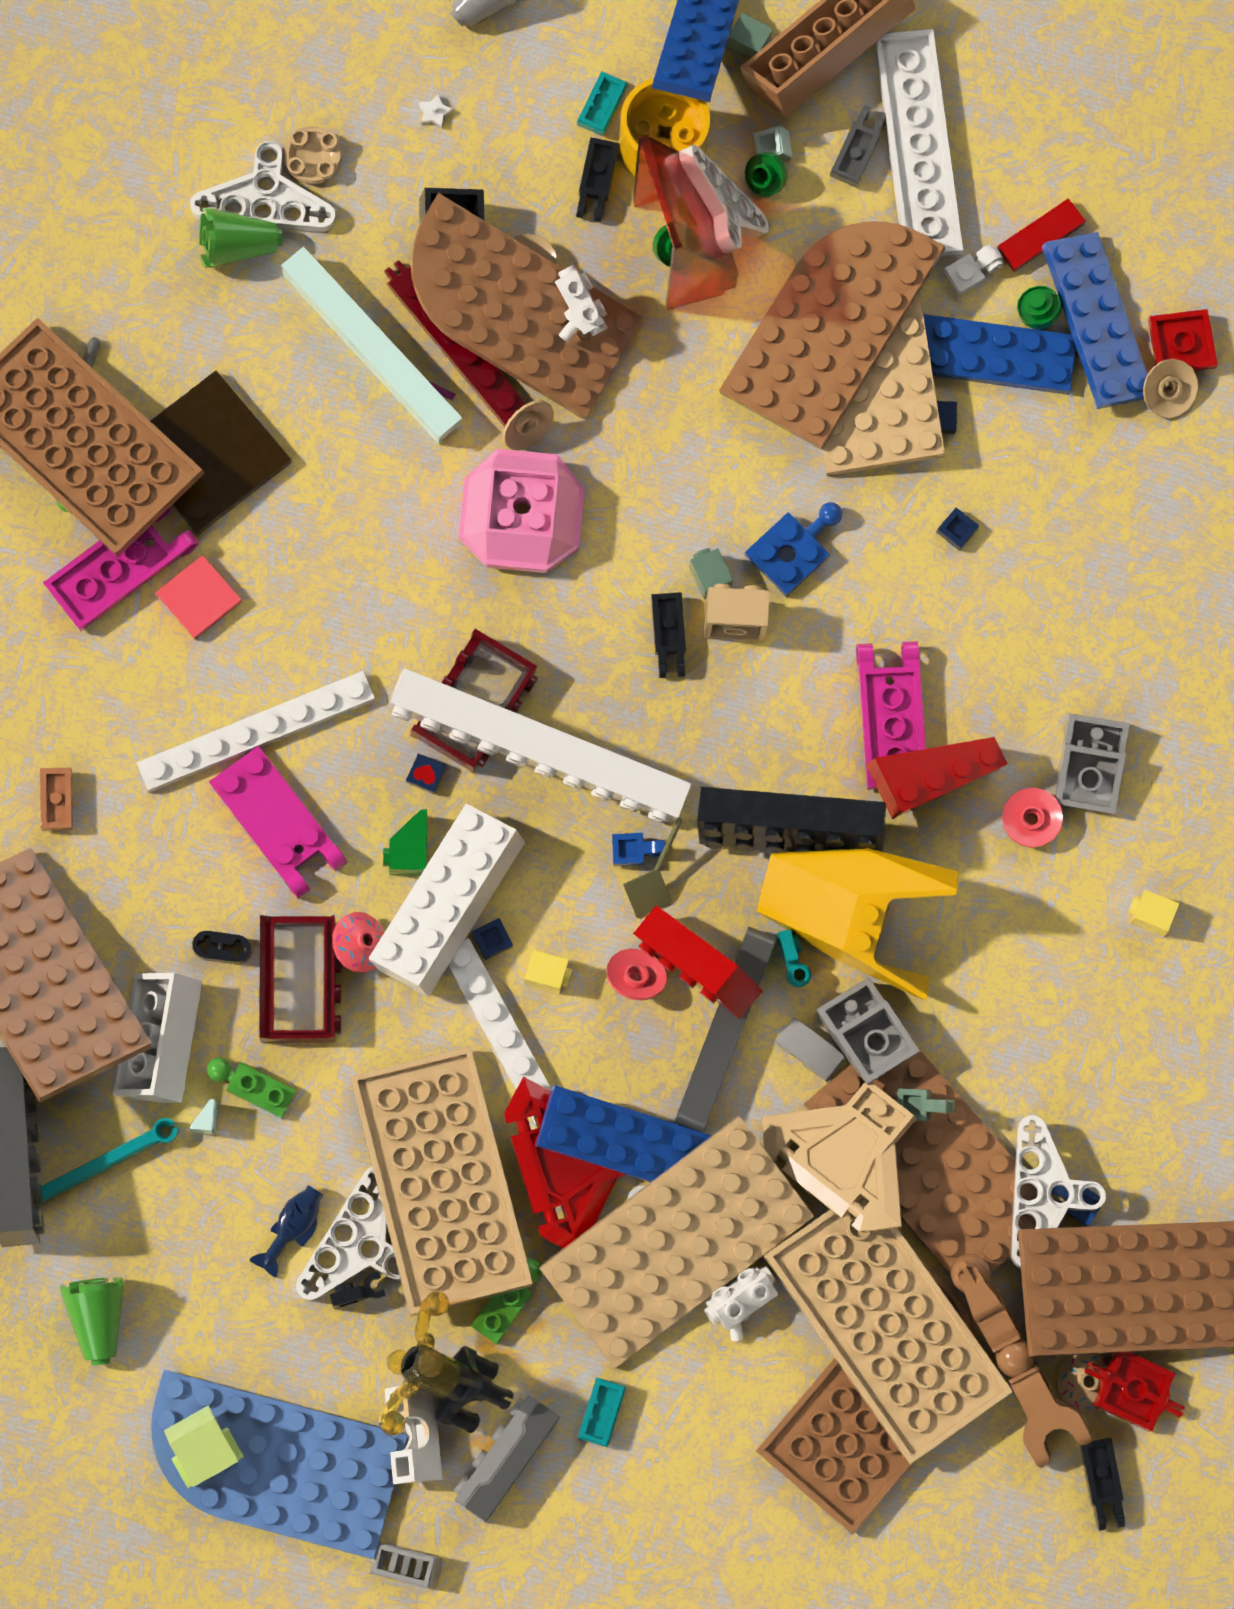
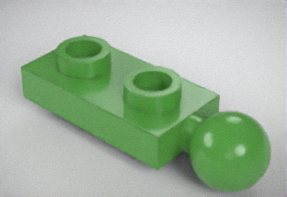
(252, 1086)
(504, 1308)

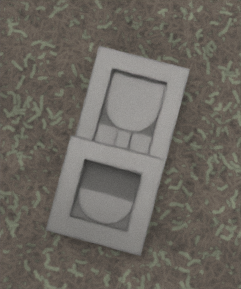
(810, 1049)

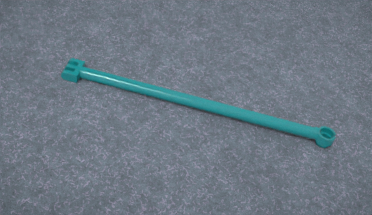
(110, 1159)

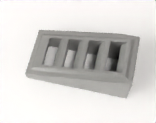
(432, 1571)

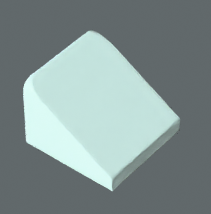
(775, 141)
(206, 1120)

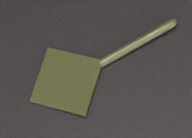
(650, 889)

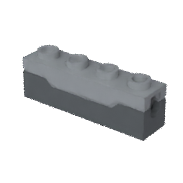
(507, 1457)

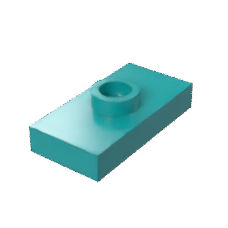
(602, 103)
(601, 1412)

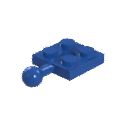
(790, 533)

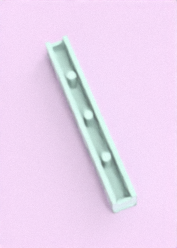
(371, 345)

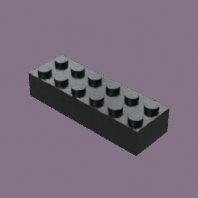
(788, 821)

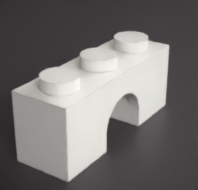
(421, 1457)

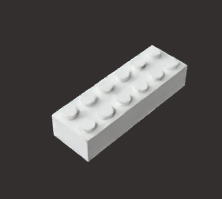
(447, 900)

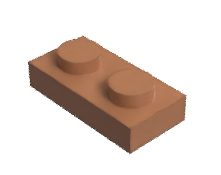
(56, 799)

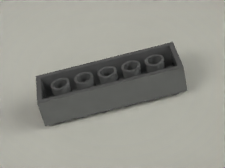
(19, 1162)

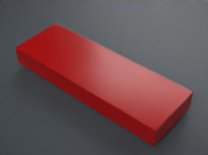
(1029, 241)

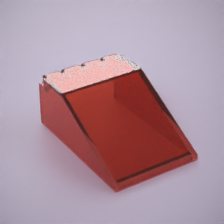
(697, 263)

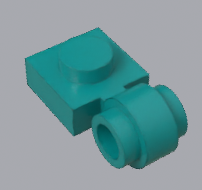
(789, 947)

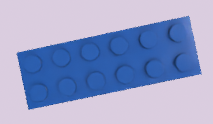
(695, 47)
(1097, 319)
(1000, 354)
(613, 1135)

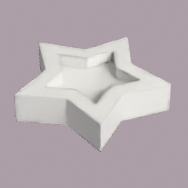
(434, 111)

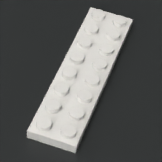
(918, 136)

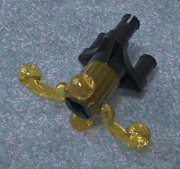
(452, 1380)

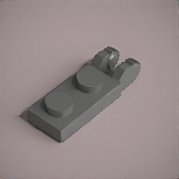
(857, 149)

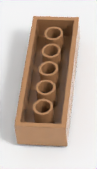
(819, 49)

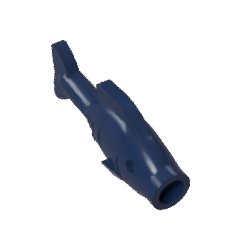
(295, 1222)

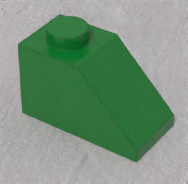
(408, 847)

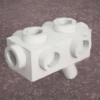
(583, 310)
(739, 1299)

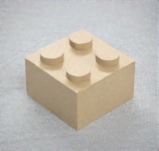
(736, 613)

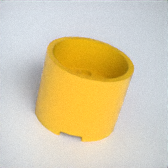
(663, 114)

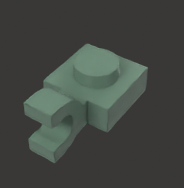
(921, 1105)

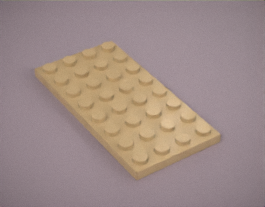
(896, 407)
(441, 1179)
(676, 1241)
(889, 1330)

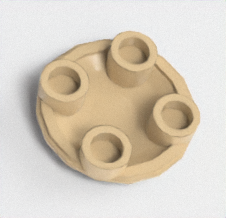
(312, 154)

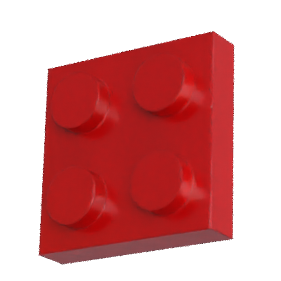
(1184, 337)

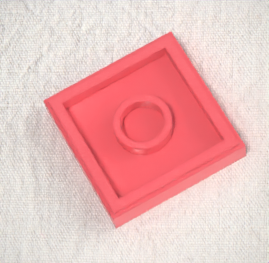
(198, 597)

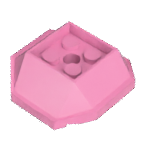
(516, 540)

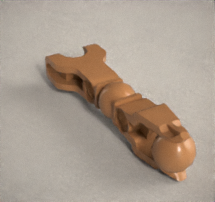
(1043, 1409)

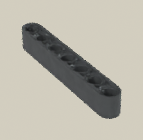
(722, 1038)

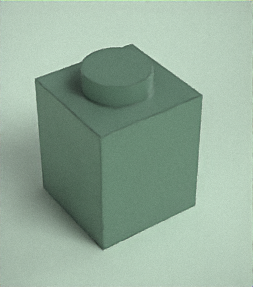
(748, 36)
(709, 569)

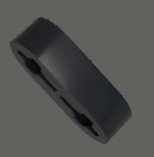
(221, 955)

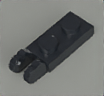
(597, 175)
(668, 630)
(1103, 1480)

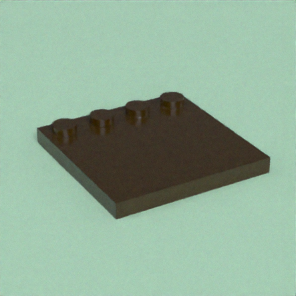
(225, 443)

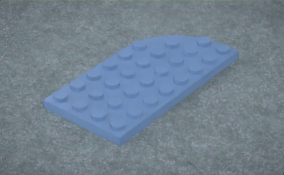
(299, 1470)

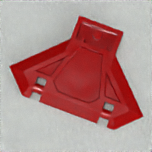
(553, 1177)

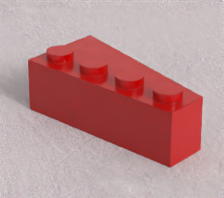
(928, 774)
(697, 962)

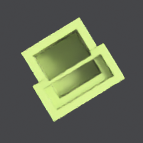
(201, 1447)

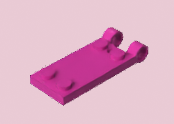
(100, 580)
(892, 712)
(274, 818)

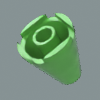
(235, 237)
(95, 1316)

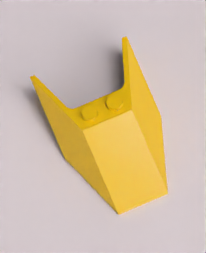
(842, 900)

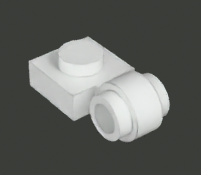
(968, 274)

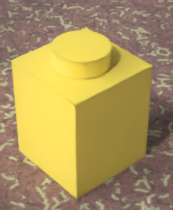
(1153, 912)
(547, 972)

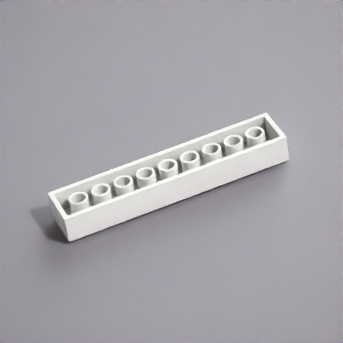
(538, 745)

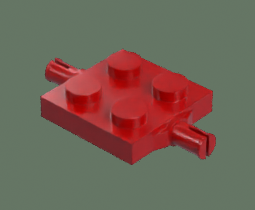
(1134, 1390)

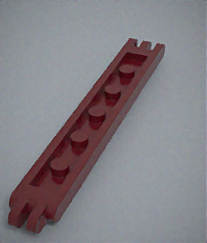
(478, 373)

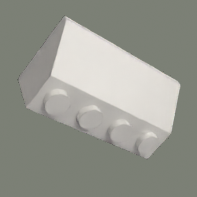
(167, 1012)

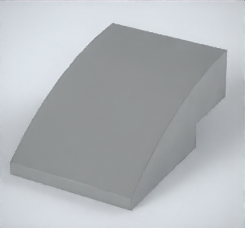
(1091, 763)
(867, 1031)

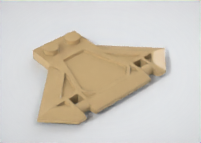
(845, 1155)

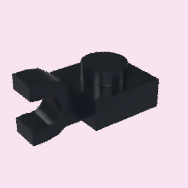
(348, 1294)

